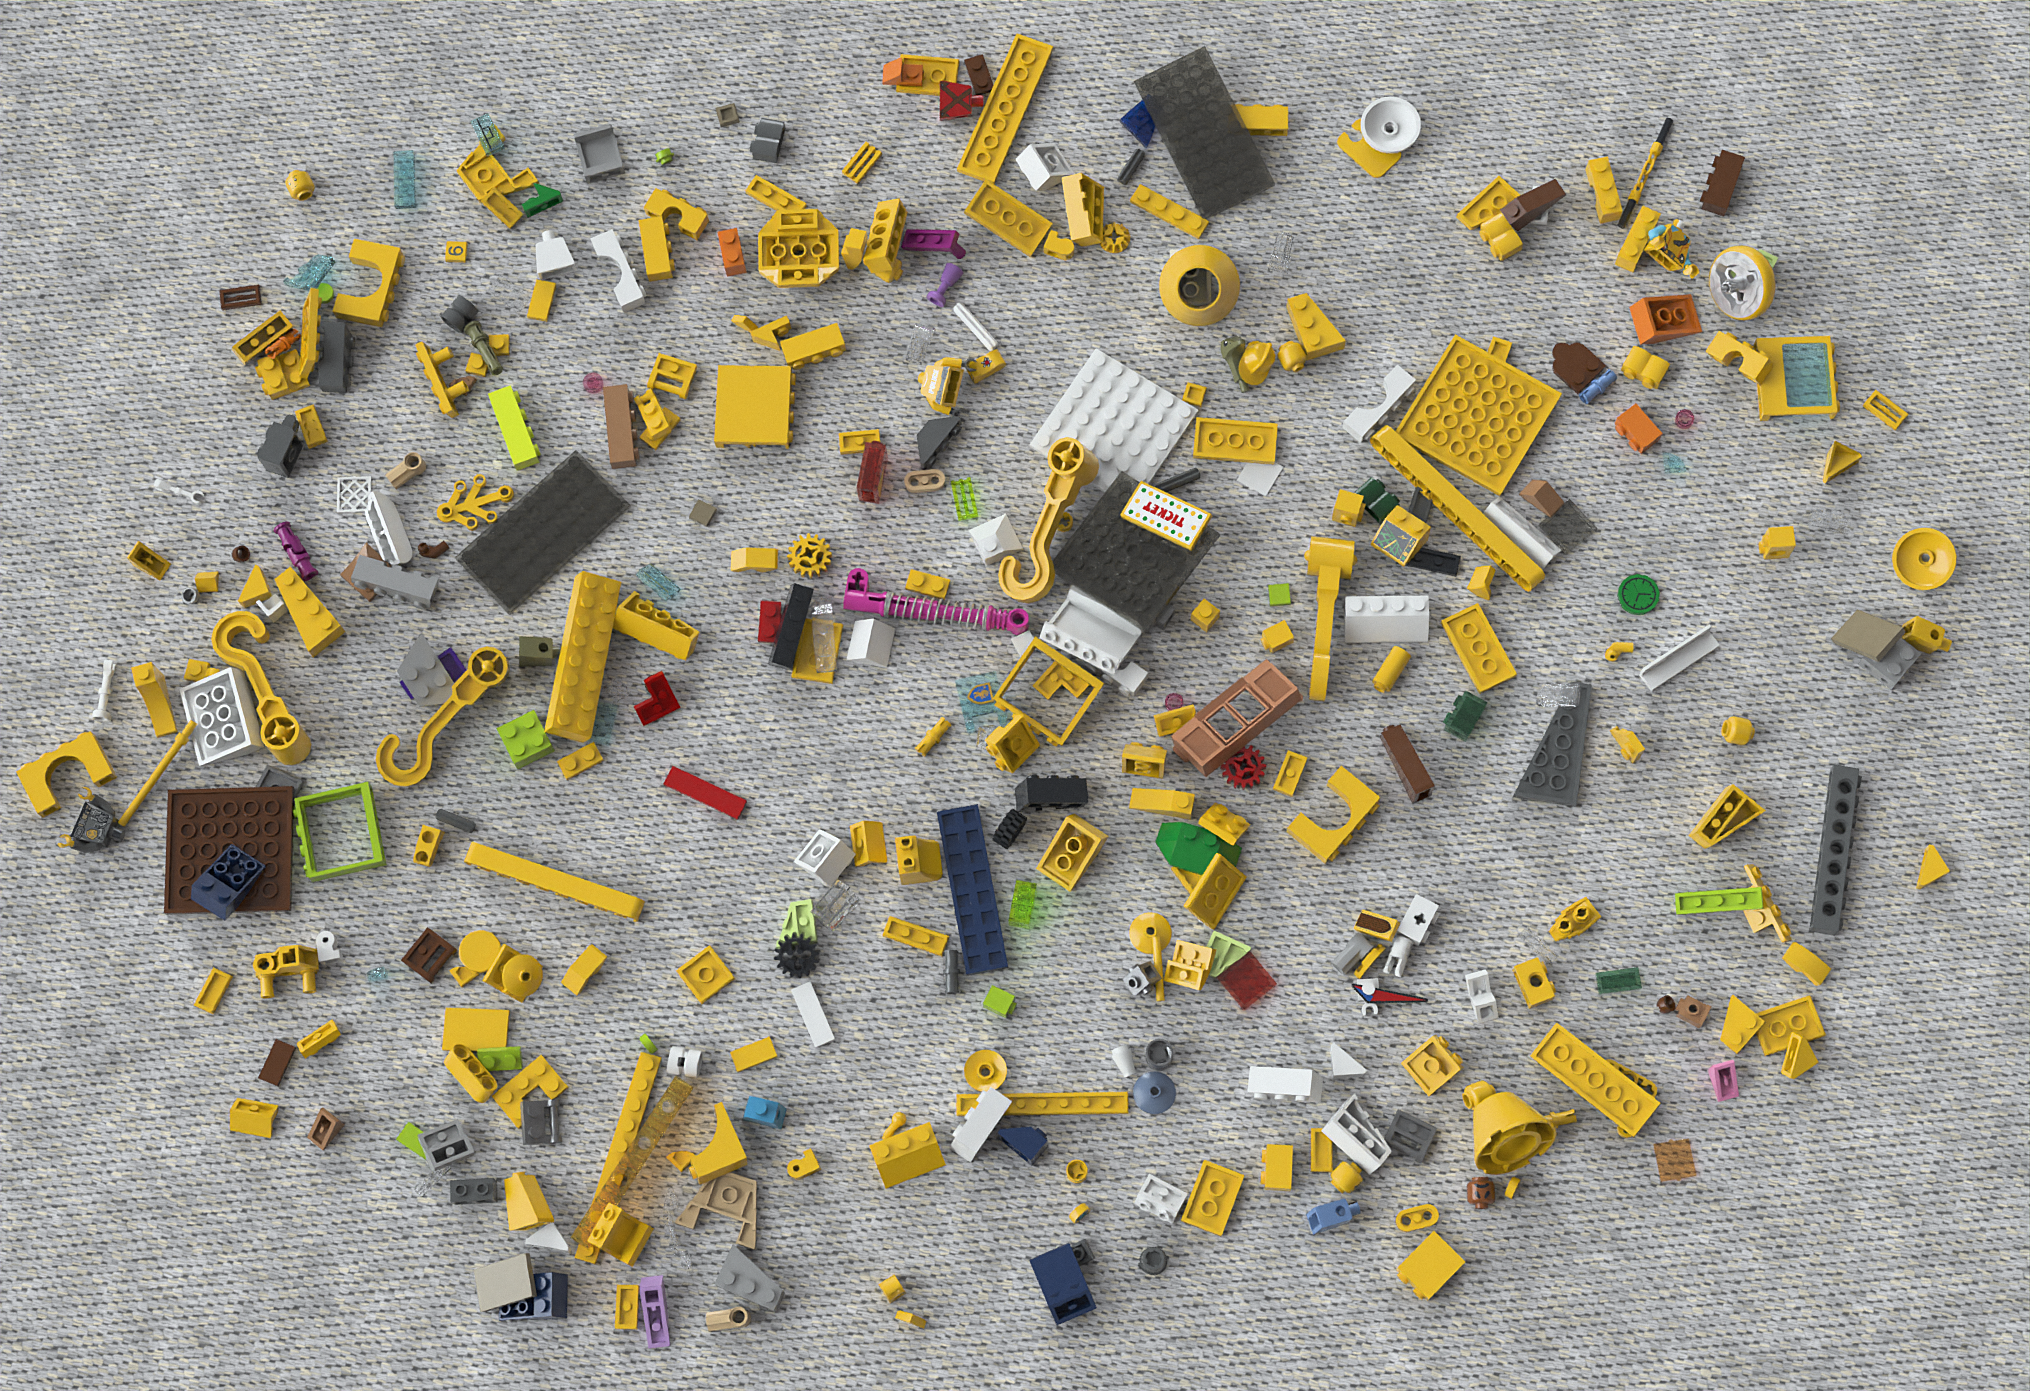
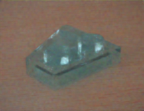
(312, 273)

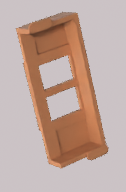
(1206, 747)

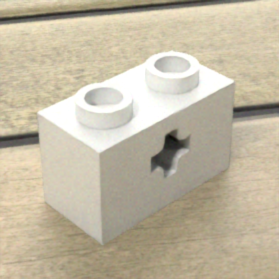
(1419, 908)

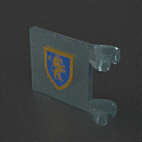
(977, 696)

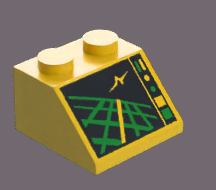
(1401, 536)

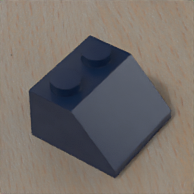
(1025, 1142)

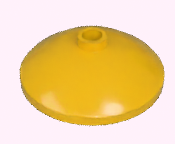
(1913, 569)

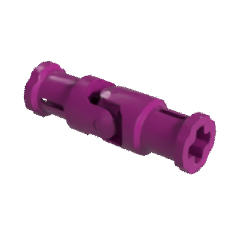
(295, 551)

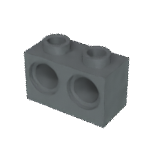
(473, 1191)

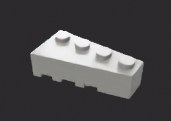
(395, 582)

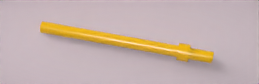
(181, 739)

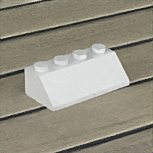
(1386, 619)

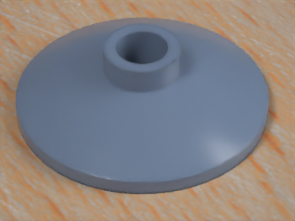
(1154, 1103)

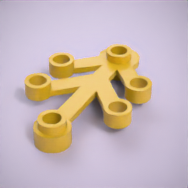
(472, 503)

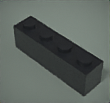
(790, 626)

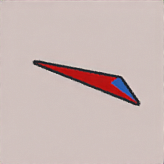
(1386, 996)

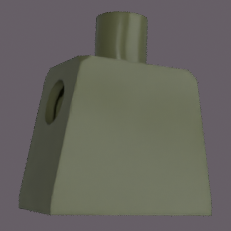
(531, 651)

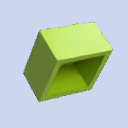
(525, 739)

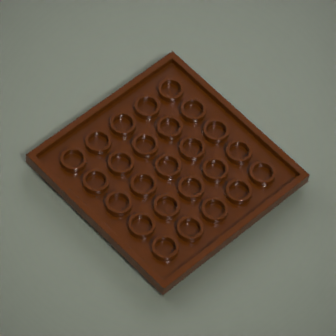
(208, 822)

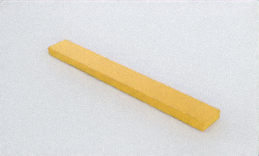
(1054, 1103)

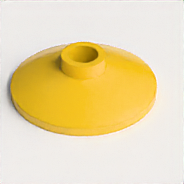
(1141, 939)
(513, 975)
(985, 1060)

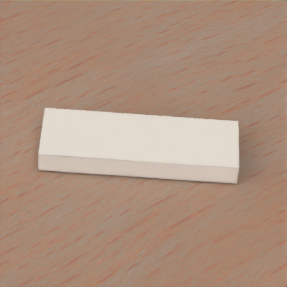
(812, 1014)

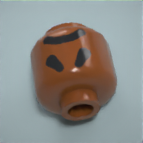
(1480, 1192)

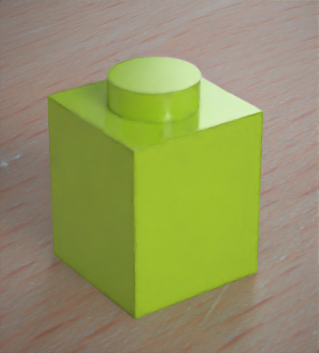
(1000, 1002)

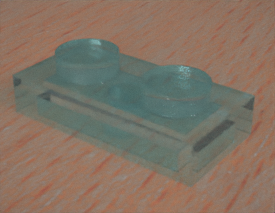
(658, 582)

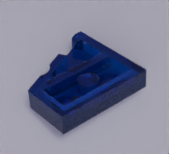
(1139, 123)

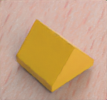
(207, 581)

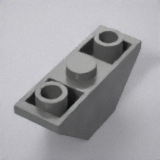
(935, 438)

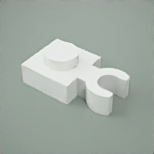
(1368, 988)

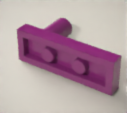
(933, 241)

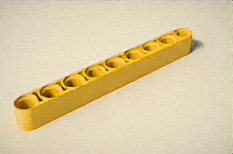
(554, 880)

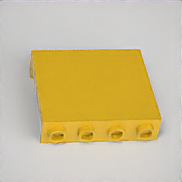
(754, 405)

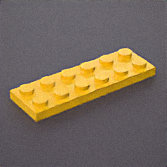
(1595, 1080)

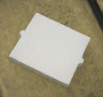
(1259, 476)

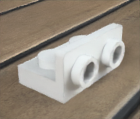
(1160, 1198)

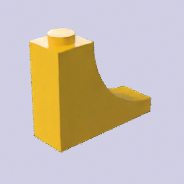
(154, 691)
(722, 1154)

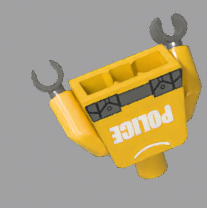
(942, 384)

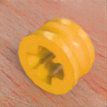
(1062, 528)

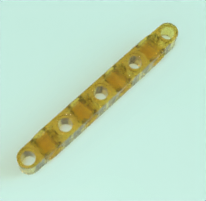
(634, 1157)

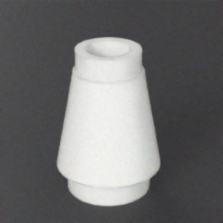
(1123, 1058)

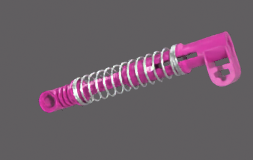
(917, 608)

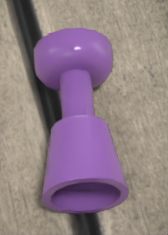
(949, 278)

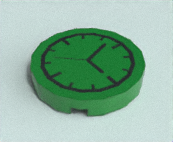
(1638, 594)

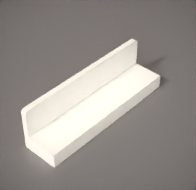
(1522, 532)
(1679, 658)

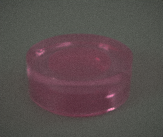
(593, 383)

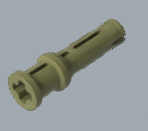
(480, 341)

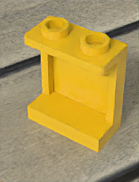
(620, 1234)
(1429, 1266)

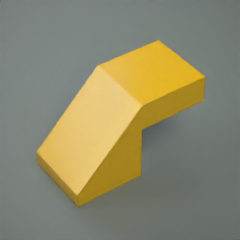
(754, 558)
(583, 968)

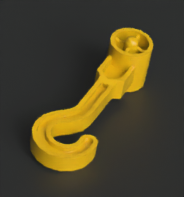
(1071, 469)
(1330, 561)
(485, 670)
(279, 729)

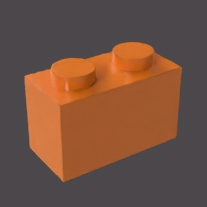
(731, 252)
(1638, 429)

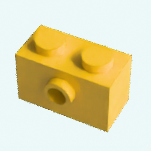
(1348, 508)

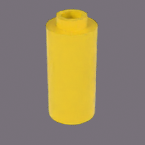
(1391, 669)

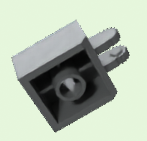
(281, 447)

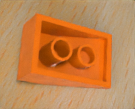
(1664, 318)

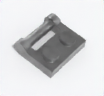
(534, 1123)
(1412, 1129)

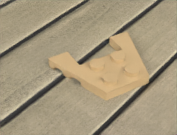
(728, 1196)

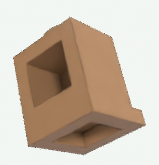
(1695, 1019)

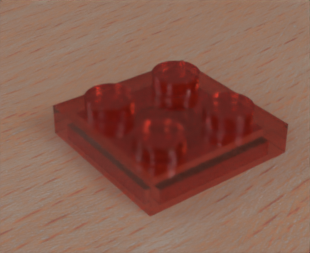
(1246, 981)

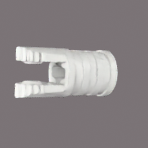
(1400, 952)

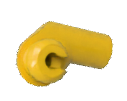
(1617, 648)

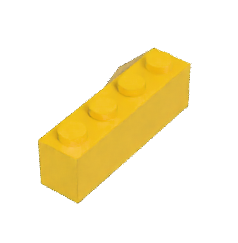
(655, 627)

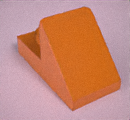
(902, 74)

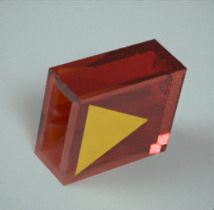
(872, 472)

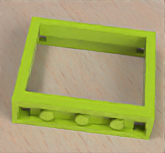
(303, 830)

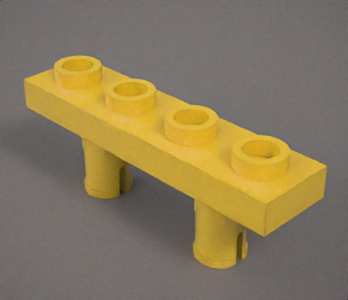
(439, 387)

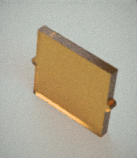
(1674, 1160)

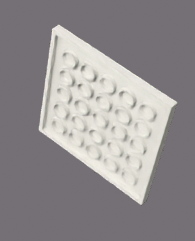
(1119, 419)

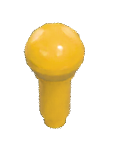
(898, 1120)

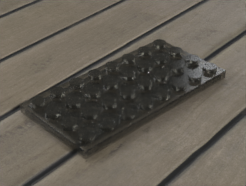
(1204, 133)
(542, 532)

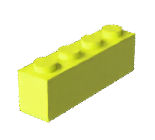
(513, 427)

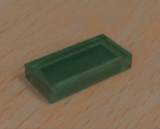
(1618, 980)

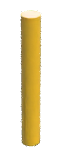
(1157, 955)

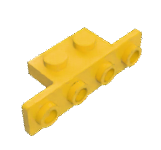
(1763, 918)

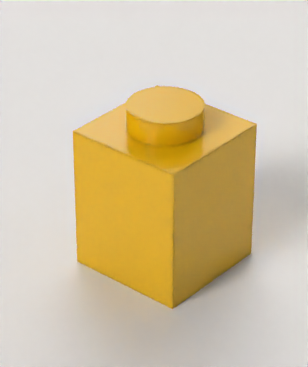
(1205, 615)
(1277, 637)

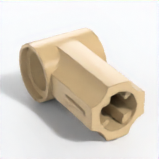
(404, 471)
(726, 1319)

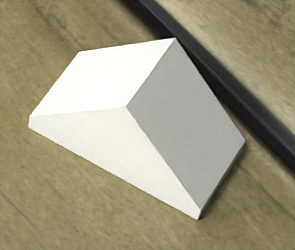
(1344, 1065)
(549, 1238)

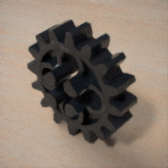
(804, 945)

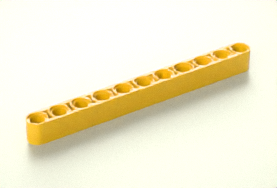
(1457, 508)

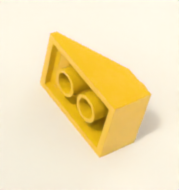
(1144, 760)
(1071, 851)

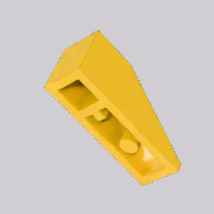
(1163, 802)

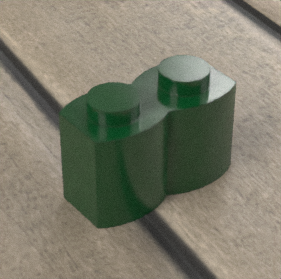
(1377, 500)

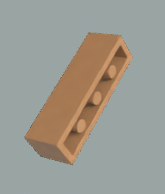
(620, 426)

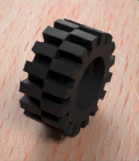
(1009, 828)

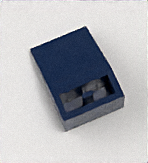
(226, 882)
(1063, 1284)
(548, 1304)

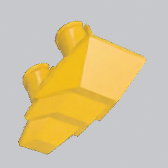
(1574, 920)

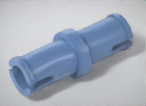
(1598, 386)

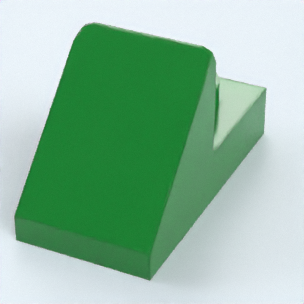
(546, 199)

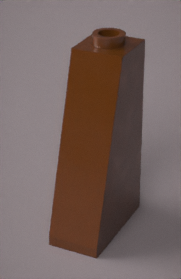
(1407, 763)

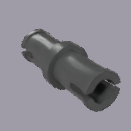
(951, 971)

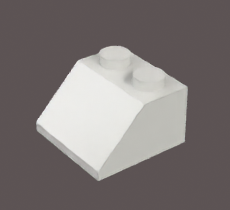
(1044, 165)
(825, 857)

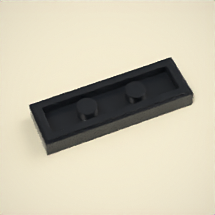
(1435, 561)

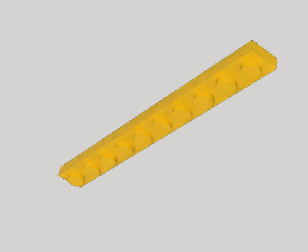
(625, 1133)

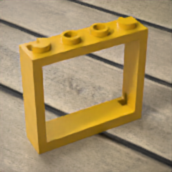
(1035, 726)

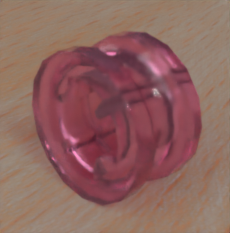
(1689, 414)
(1170, 697)

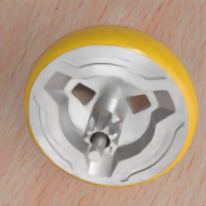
(1753, 278)

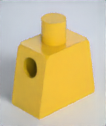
(1925, 635)

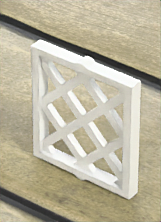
(354, 480)

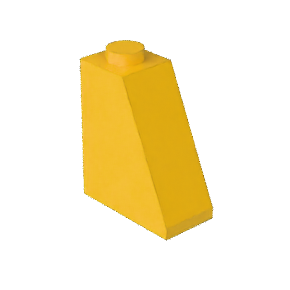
(525, 1203)

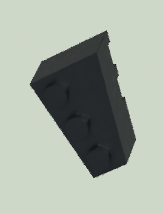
(1051, 792)

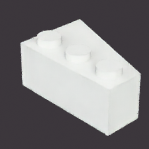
(1285, 1084)
(979, 1123)

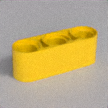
(470, 1073)

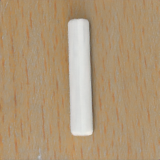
(975, 326)

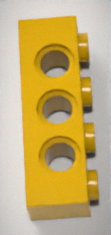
(885, 236)

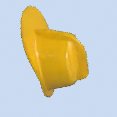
(1256, 362)

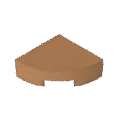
(469, 380)

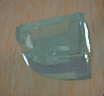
(1673, 464)
(377, 974)

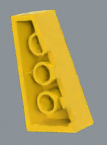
(311, 617)

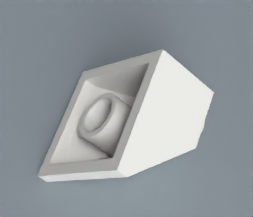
(995, 539)

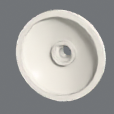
(1393, 114)

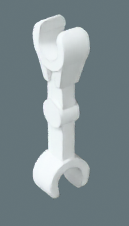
(165, 487)

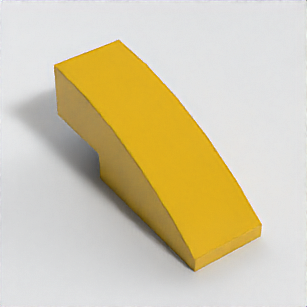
(854, 248)

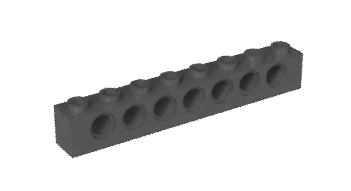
(1819, 921)

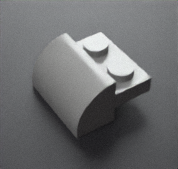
(445, 1145)

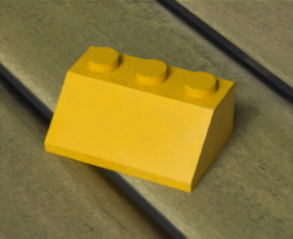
(907, 1155)

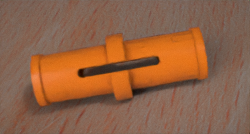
(282, 343)

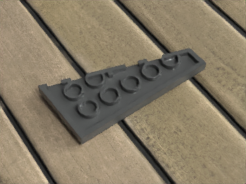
(1557, 763)

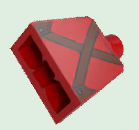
(957, 100)

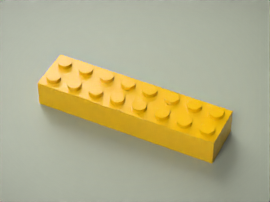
(582, 657)

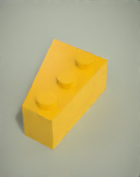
(1313, 328)
(1725, 815)

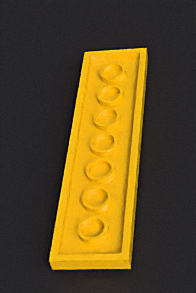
(1005, 108)

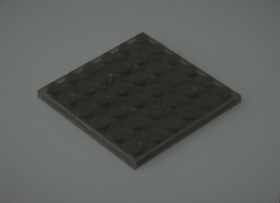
(1124, 563)

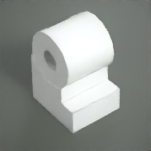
(326, 949)

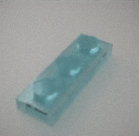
(404, 179)

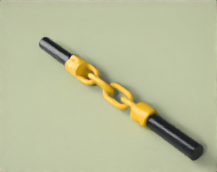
(1634, 194)

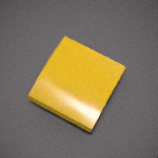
(1190, 965)
(494, 974)

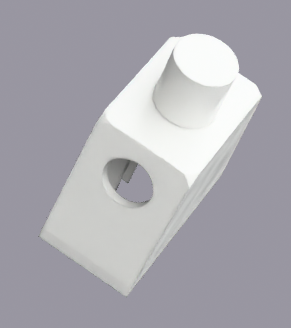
(553, 257)

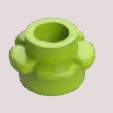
(664, 156)

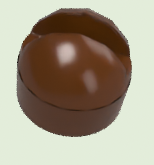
(243, 555)
(1666, 1004)

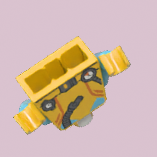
(1671, 248)

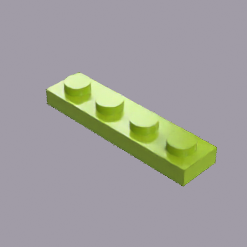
(1719, 901)

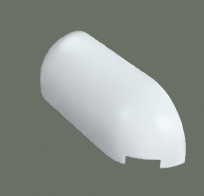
(388, 529)

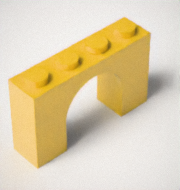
(373, 308)
(37, 775)
(1323, 842)

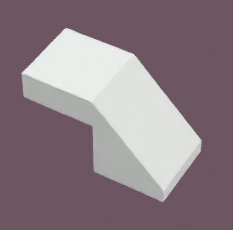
(1481, 996)

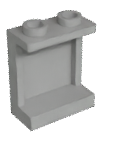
(599, 153)

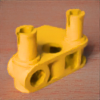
(281, 965)

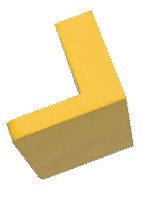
(868, 843)
(252, 1117)

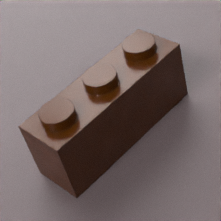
(1721, 182)

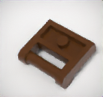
(424, 950)

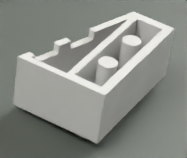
(1356, 1136)

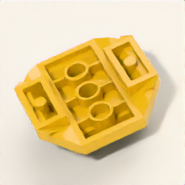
(793, 232)

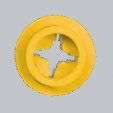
(1121, 242)

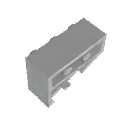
(747, 1281)

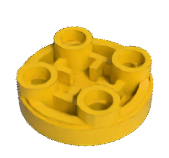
(479, 950)

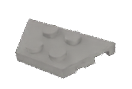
(425, 675)

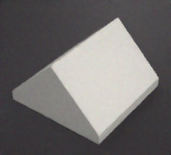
(871, 643)

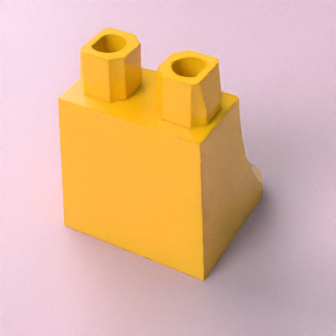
(918, 860)

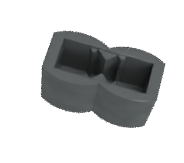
(768, 140)

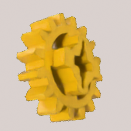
(802, 559)

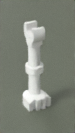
(101, 714)

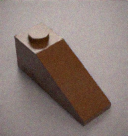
(1532, 204)

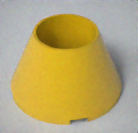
(1199, 257)
(1508, 1133)

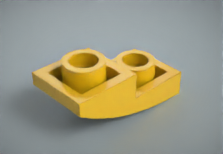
(1804, 961)

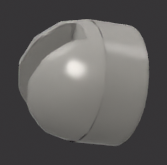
(187, 593)

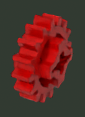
(1250, 769)

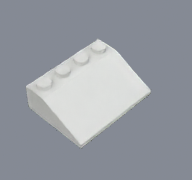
(224, 718)

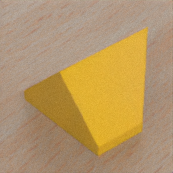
(1839, 460)

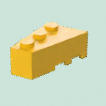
(1084, 209)

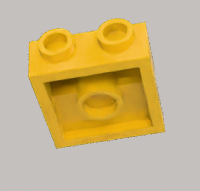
(281, 374)
(1012, 744)
(1433, 1064)

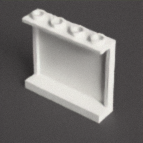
(1091, 632)

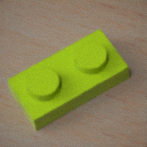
(501, 1058)

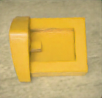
(1481, 581)

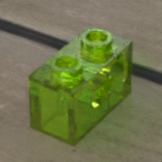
(1022, 904)

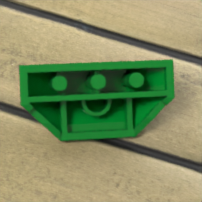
(1193, 847)

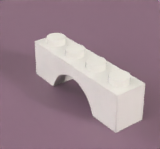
(609, 250)
(1364, 421)

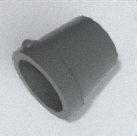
(1153, 1261)

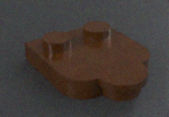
(1575, 365)

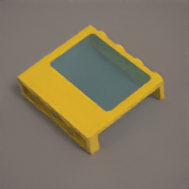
(1800, 377)

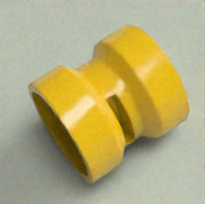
(1075, 1168)

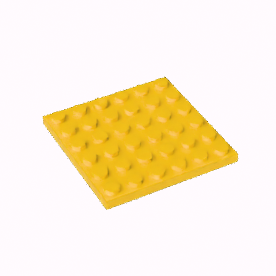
(1477, 415)

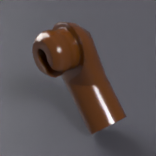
(432, 552)

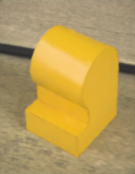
(1057, 247)
(804, 1167)
(892, 1288)

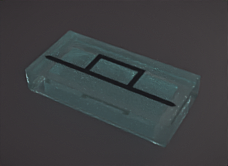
(487, 134)

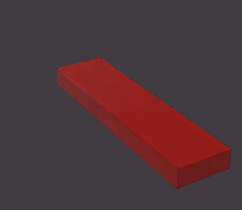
(705, 792)

